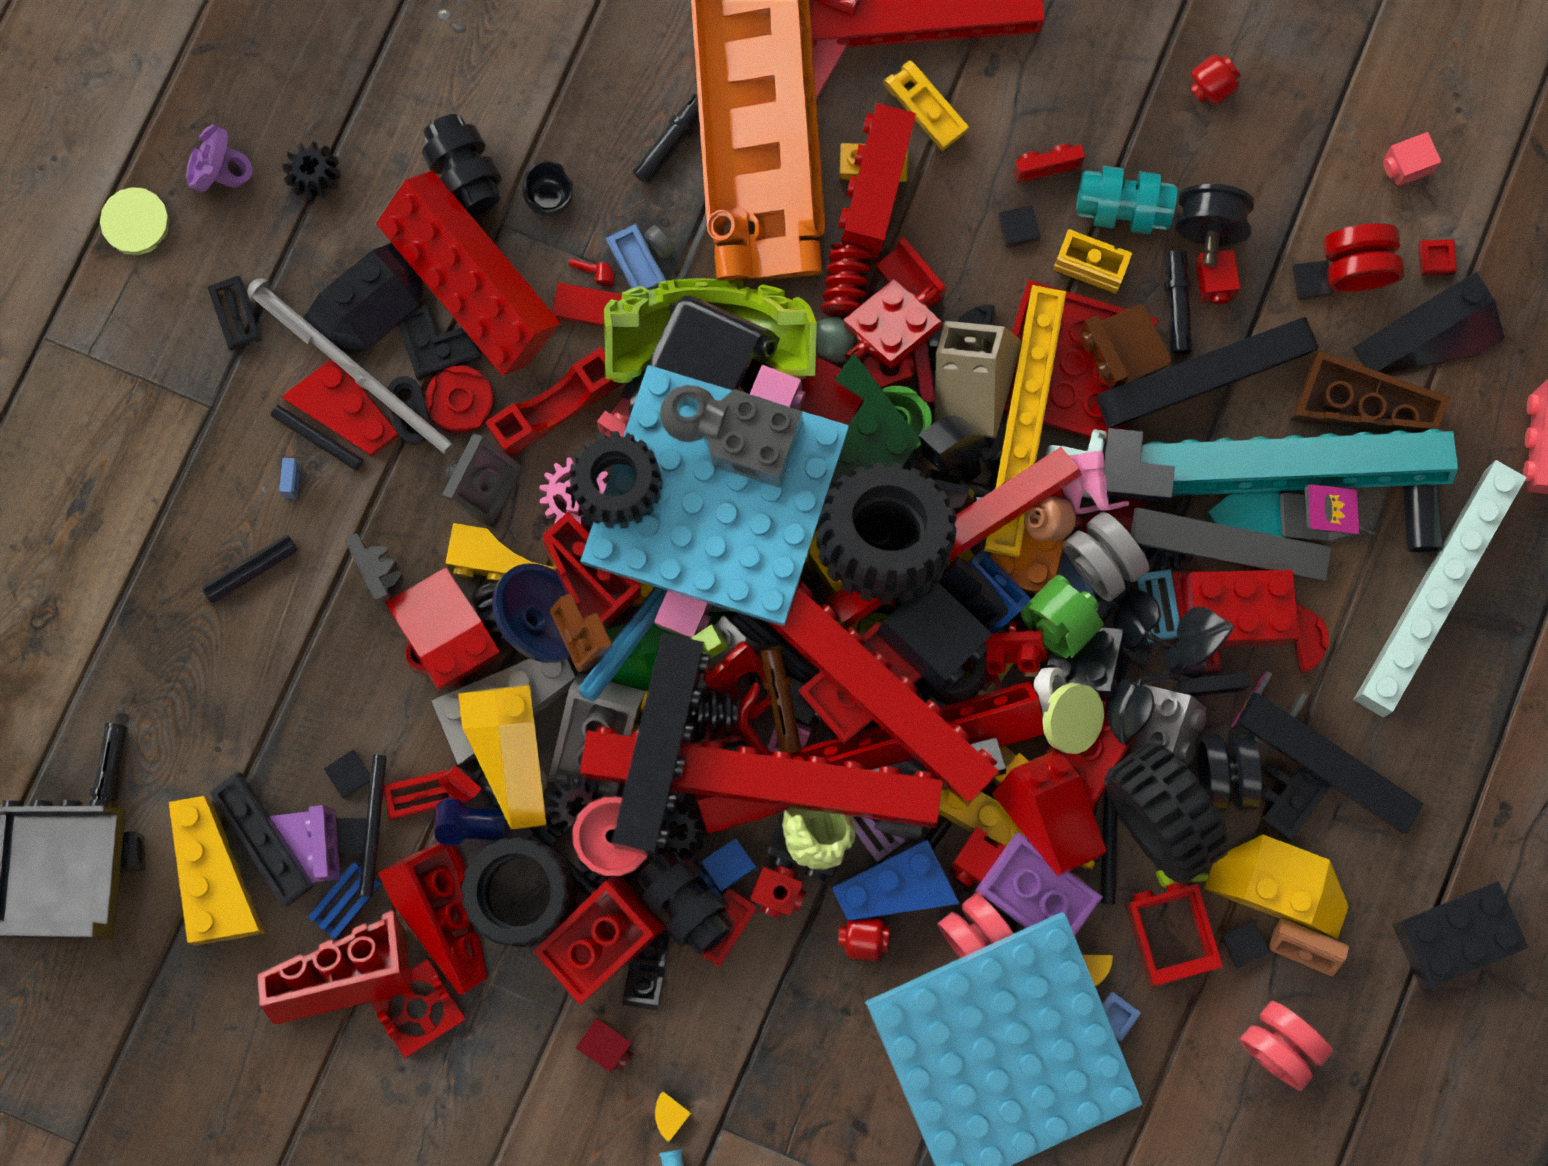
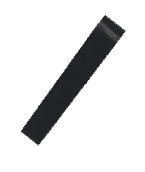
(1206, 373)

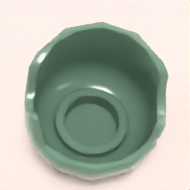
(833, 340)

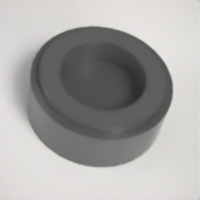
(659, 242)

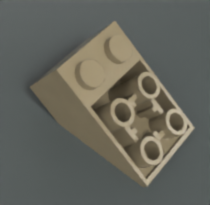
(975, 373)

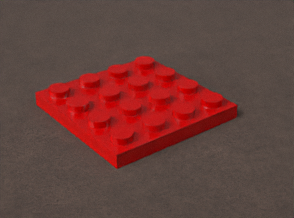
(1074, 377)

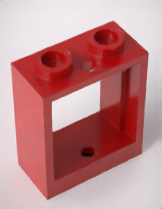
(1175, 892)

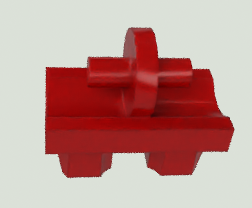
(1015, 646)

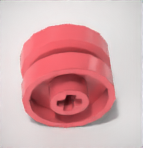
(592, 845)
(984, 929)
(1286, 1045)

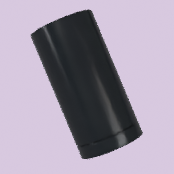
(1422, 518)

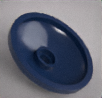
(523, 611)

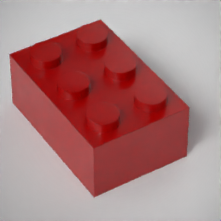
(1255, 602)

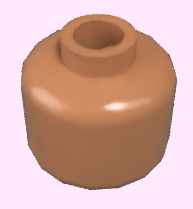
(1050, 519)

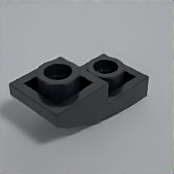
(646, 975)

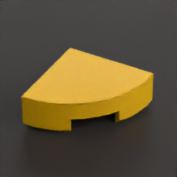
(1098, 966)
(669, 1116)

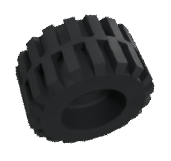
(604, 454)

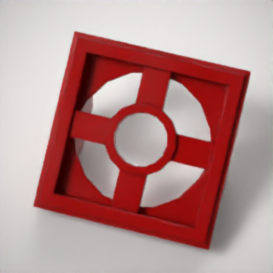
(451, 1016)

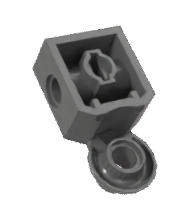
(741, 429)

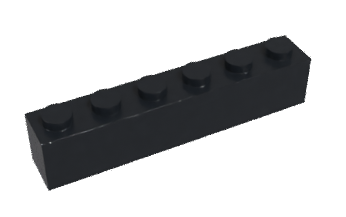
(660, 745)

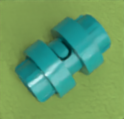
(1141, 202)

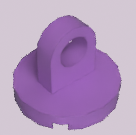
(212, 160)

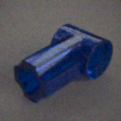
(456, 822)

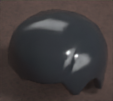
(547, 188)

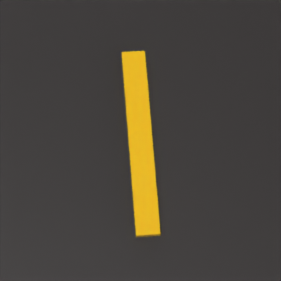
(1028, 403)

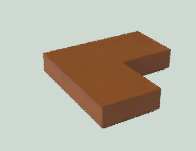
(584, 638)

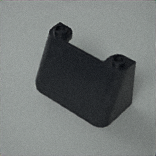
(710, 345)

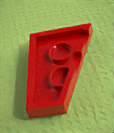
(343, 407)

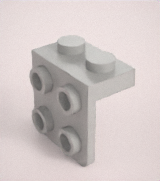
(1173, 723)

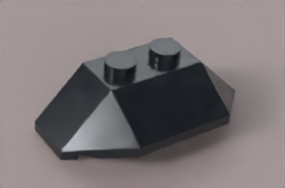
(367, 300)

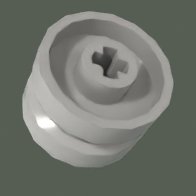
(1105, 556)

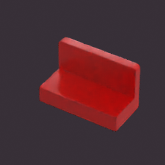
(909, 271)

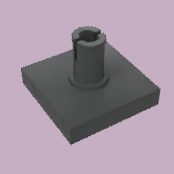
(481, 479)

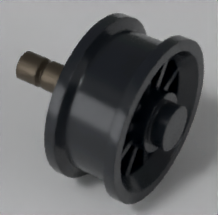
(1214, 217)

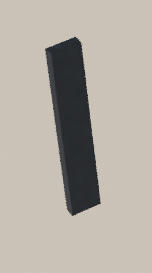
(1329, 763)

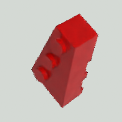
(590, 587)

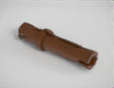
(777, 684)

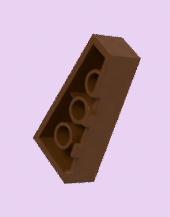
(1361, 397)

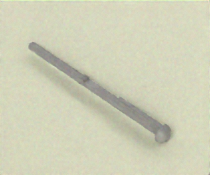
(259, 292)

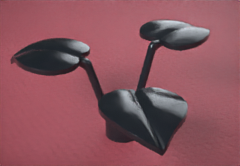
(1200, 636)

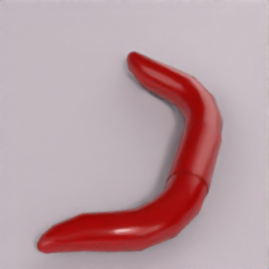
(743, 724)

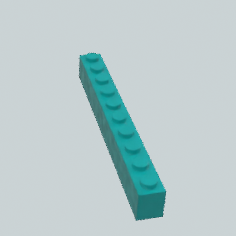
(1299, 461)

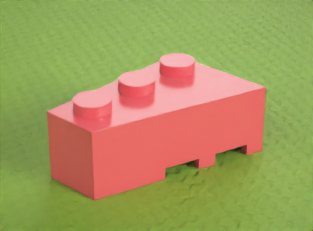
(1537, 441)

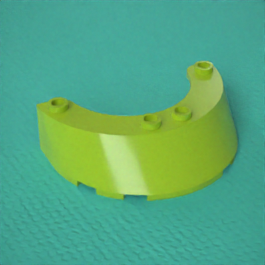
(640, 317)

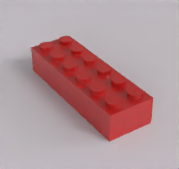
(467, 273)

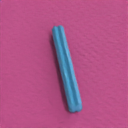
(622, 646)

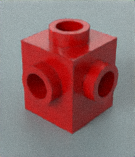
(765, 885)

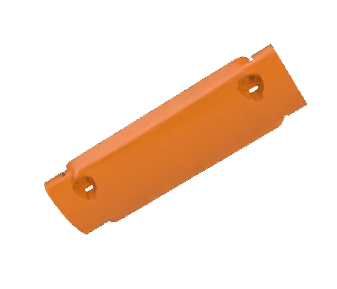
(759, 137)

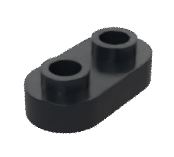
(416, 403)

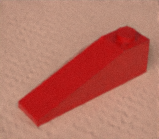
(430, 899)

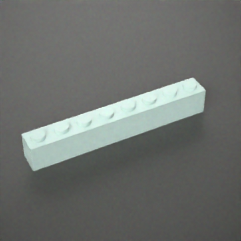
(1439, 589)

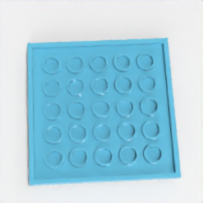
(715, 529)
(1005, 1049)

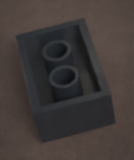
(1460, 936)

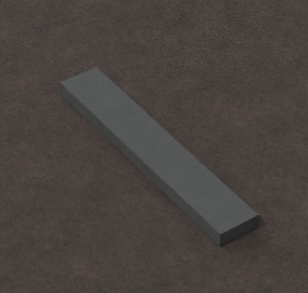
(1229, 544)

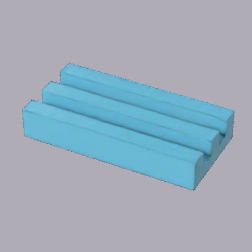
(1174, 615)

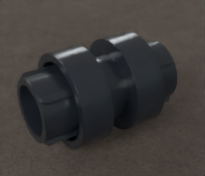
(455, 152)
(696, 915)

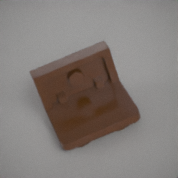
(1124, 346)

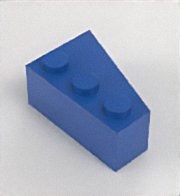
(896, 885)

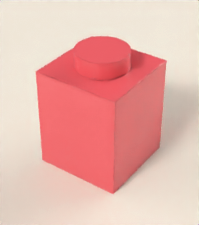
(1411, 159)

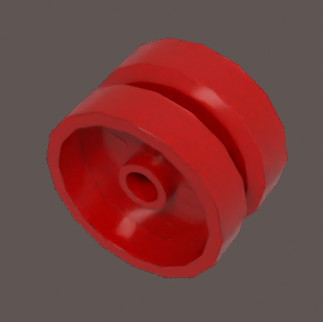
(1363, 257)

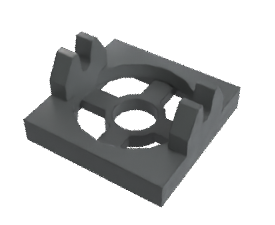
(374, 569)

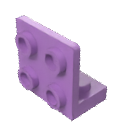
(313, 841)

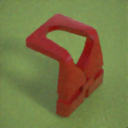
(726, 674)

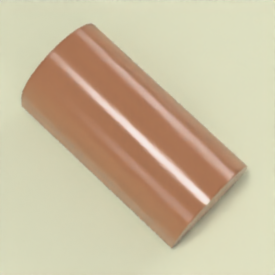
(1308, 947)

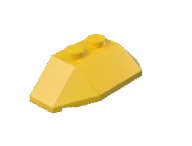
(1281, 884)

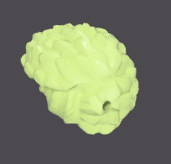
(817, 837)

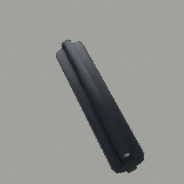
(249, 569)
(765, 638)

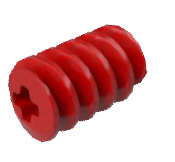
(844, 280)

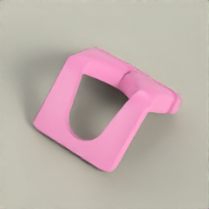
(1092, 481)

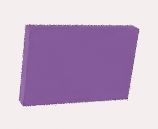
(1030, 890)

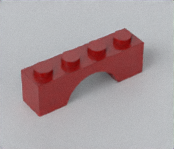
(530, 420)

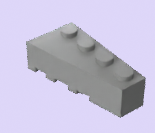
(546, 684)

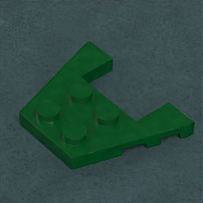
(877, 429)

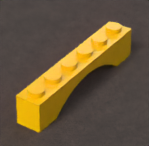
(478, 552)

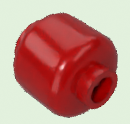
(1214, 79)
(865, 938)

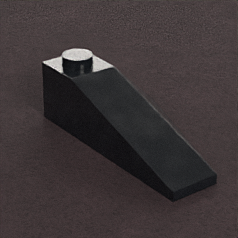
(1445, 328)

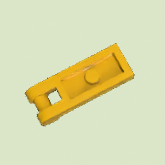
(931, 108)

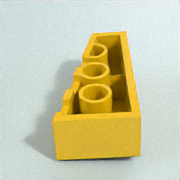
(209, 876)

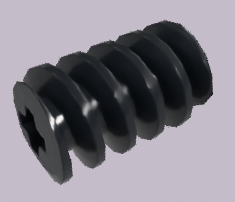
(716, 712)

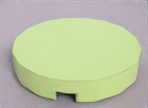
(134, 221)
(1073, 718)

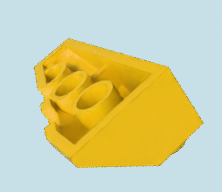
(505, 744)

